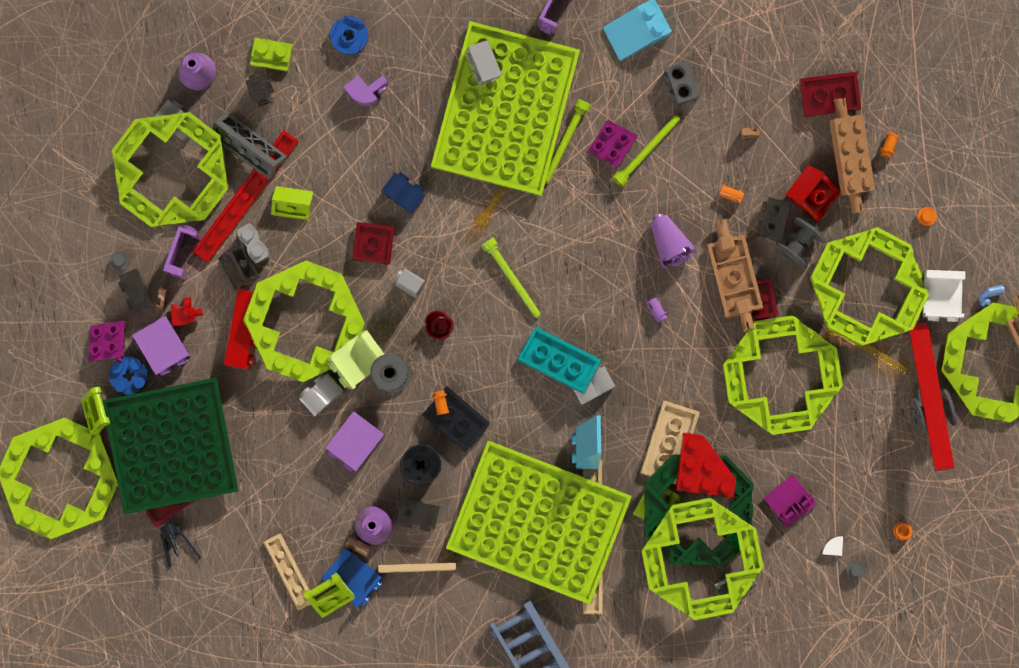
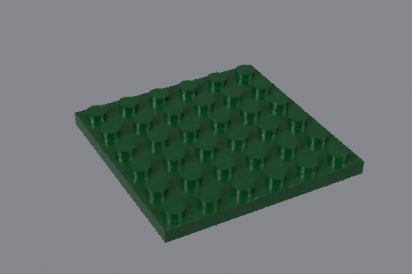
(170, 446)

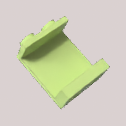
(355, 359)

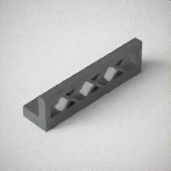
(244, 146)

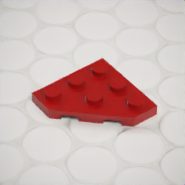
(702, 469)

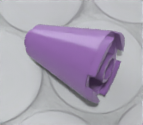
(197, 71)
(670, 242)
(383, 523)

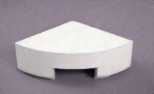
(834, 546)

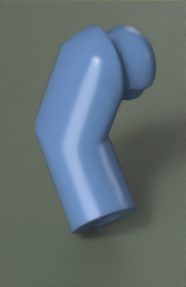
(988, 293)

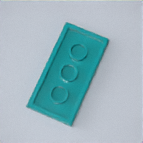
(559, 360)

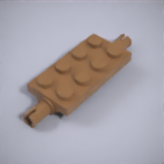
(851, 155)
(735, 276)

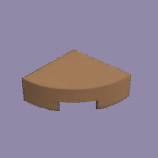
(748, 132)
(162, 295)

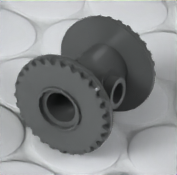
(799, 241)
(387, 362)
(918, 413)

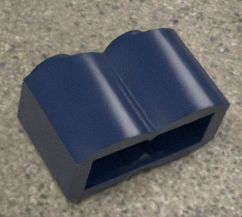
(403, 192)

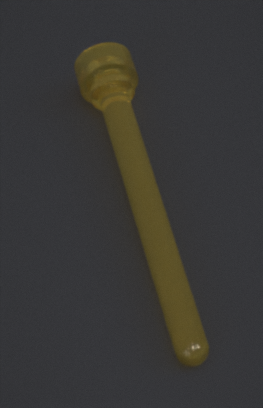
(483, 218)
(879, 355)

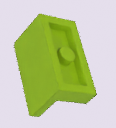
(291, 203)

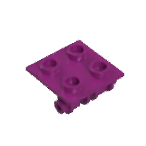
(612, 143)
(107, 341)
(790, 501)

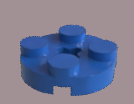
(343, 26)
(122, 384)

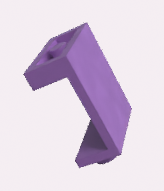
(547, 26)
(170, 267)
(161, 346)
(354, 442)

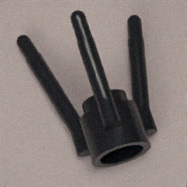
(169, 534)

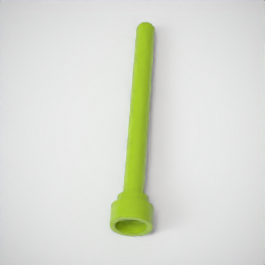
(581, 108)
(622, 177)
(491, 247)

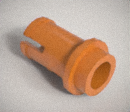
(889, 145)
(732, 194)
(440, 402)

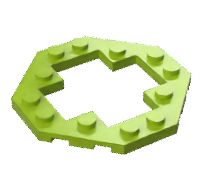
(211, 164)
(286, 283)
(831, 298)
(749, 350)
(965, 385)
(19, 493)
(737, 582)

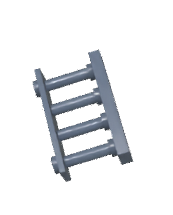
(538, 629)

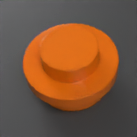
(927, 216)
(902, 531)

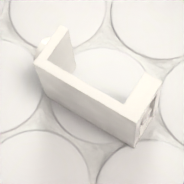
(944, 295)

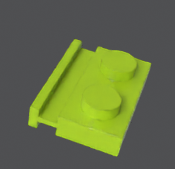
(271, 54)

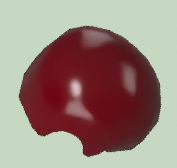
(438, 325)

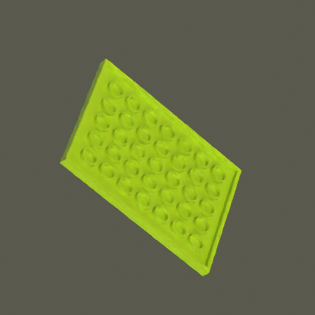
(512, 124)
(539, 522)

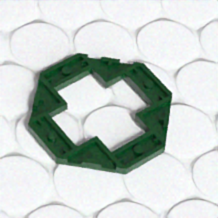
(697, 552)

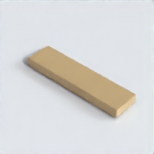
(417, 567)
(288, 570)

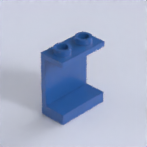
(356, 575)

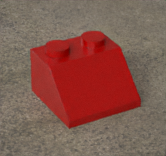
(813, 193)

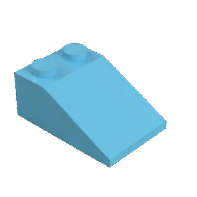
(637, 30)
(588, 444)

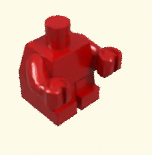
(184, 314)

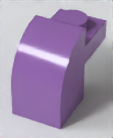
(365, 94)

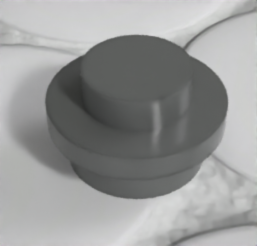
(119, 260)
(856, 570)

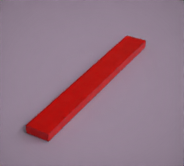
(240, 204)
(931, 398)

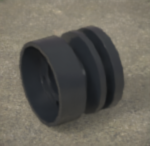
(431, 461)

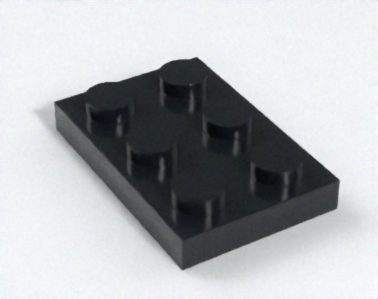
(461, 424)

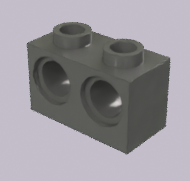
(686, 82)

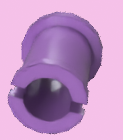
(657, 310)

